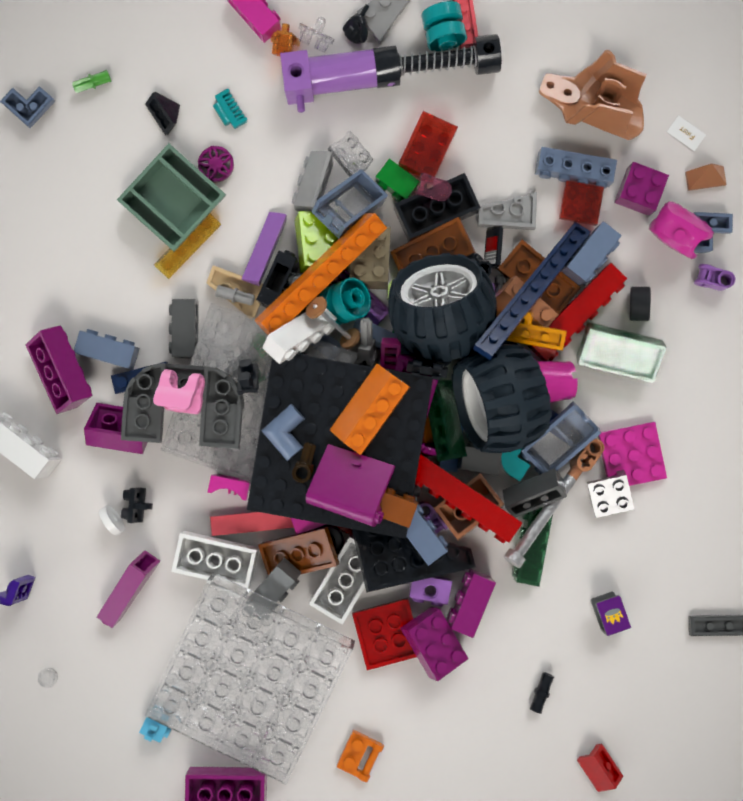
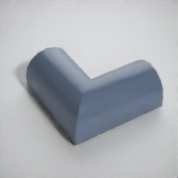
(28, 110)
(719, 223)
(279, 432)

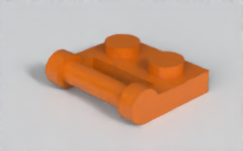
(354, 752)

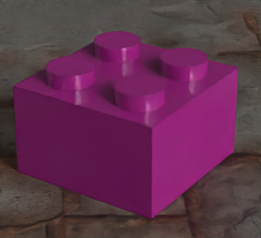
(641, 188)

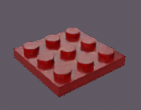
(381, 635)

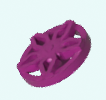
(216, 163)

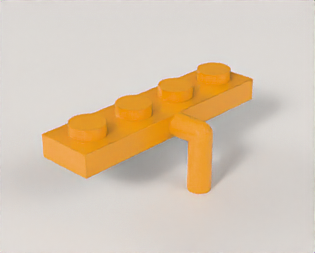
(538, 335)

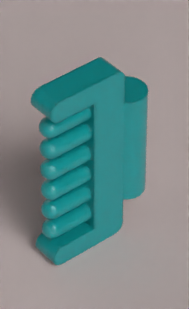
(226, 113)

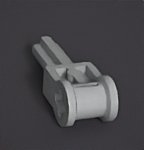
(366, 352)

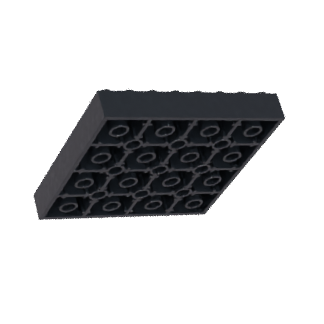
(320, 393)

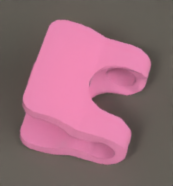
(181, 400)

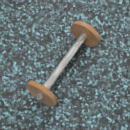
(317, 308)

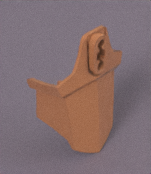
(600, 96)

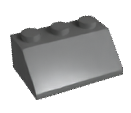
(313, 181)

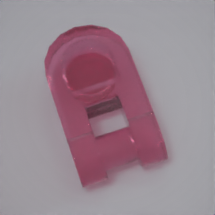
(441, 189)

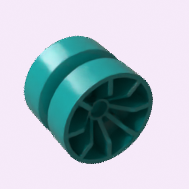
(444, 26)
(347, 300)

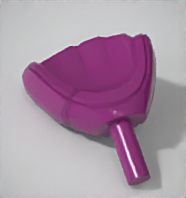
(428, 449)

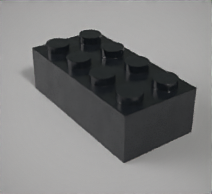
(423, 214)

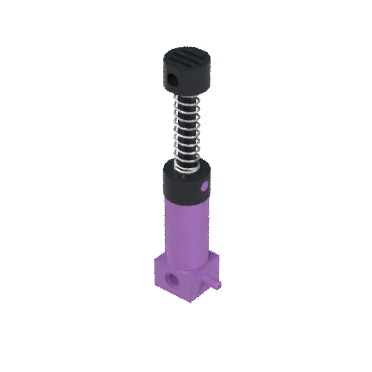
(376, 68)

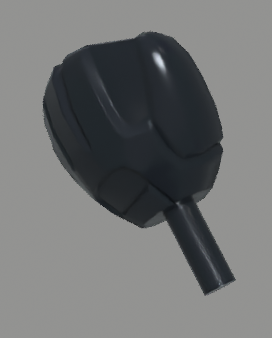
(356, 27)

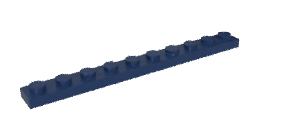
(531, 291)

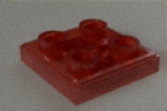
(581, 203)

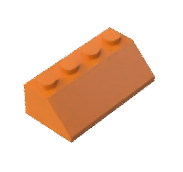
(369, 409)

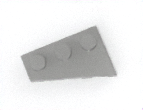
(510, 214)

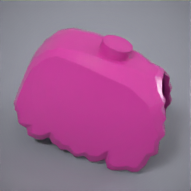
(680, 229)

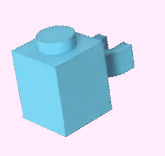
(154, 730)

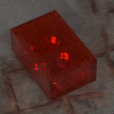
(428, 145)

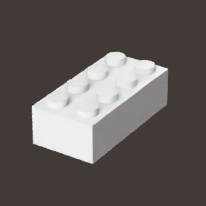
(25, 450)
(203, 555)
(340, 585)

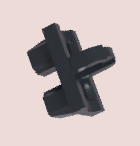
(247, 377)
(135, 511)

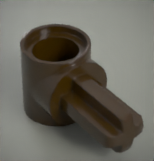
(306, 462)

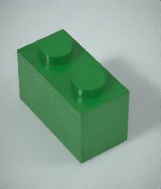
(396, 181)

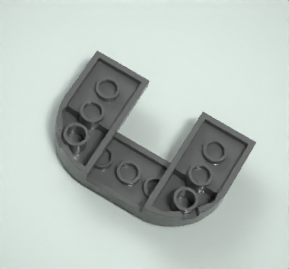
(219, 412)

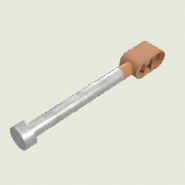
(515, 555)

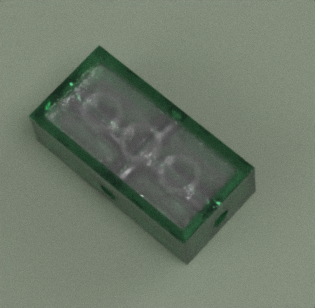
(620, 352)

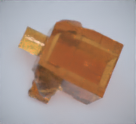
(283, 40)

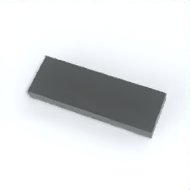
(716, 625)

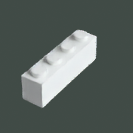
(297, 336)

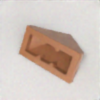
(705, 177)

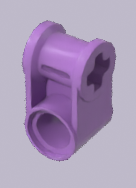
(710, 277)
(434, 517)

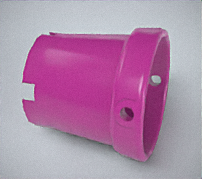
(559, 379)

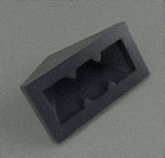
(164, 111)

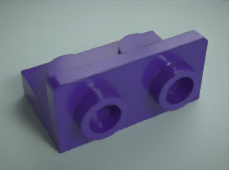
(17, 590)

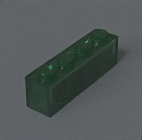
(446, 423)
(532, 568)

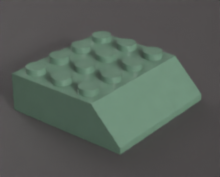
(171, 197)

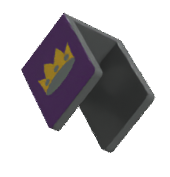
(610, 613)

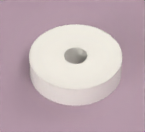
(112, 520)

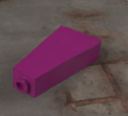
(128, 588)

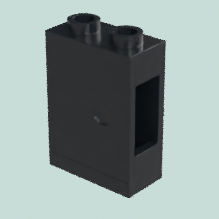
(277, 278)

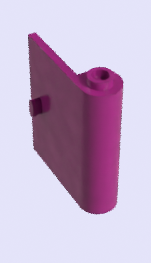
(349, 488)

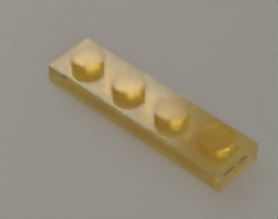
(172, 261)

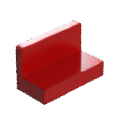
(601, 769)

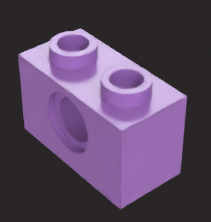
(440, 595)

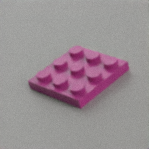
(635, 451)

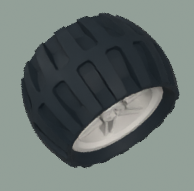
(441, 306)
(501, 399)

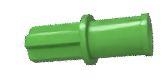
(91, 81)

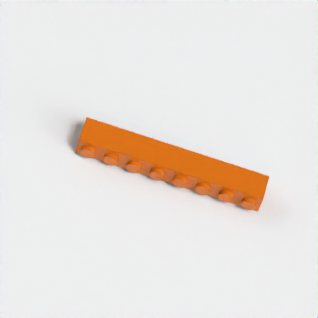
(321, 273)

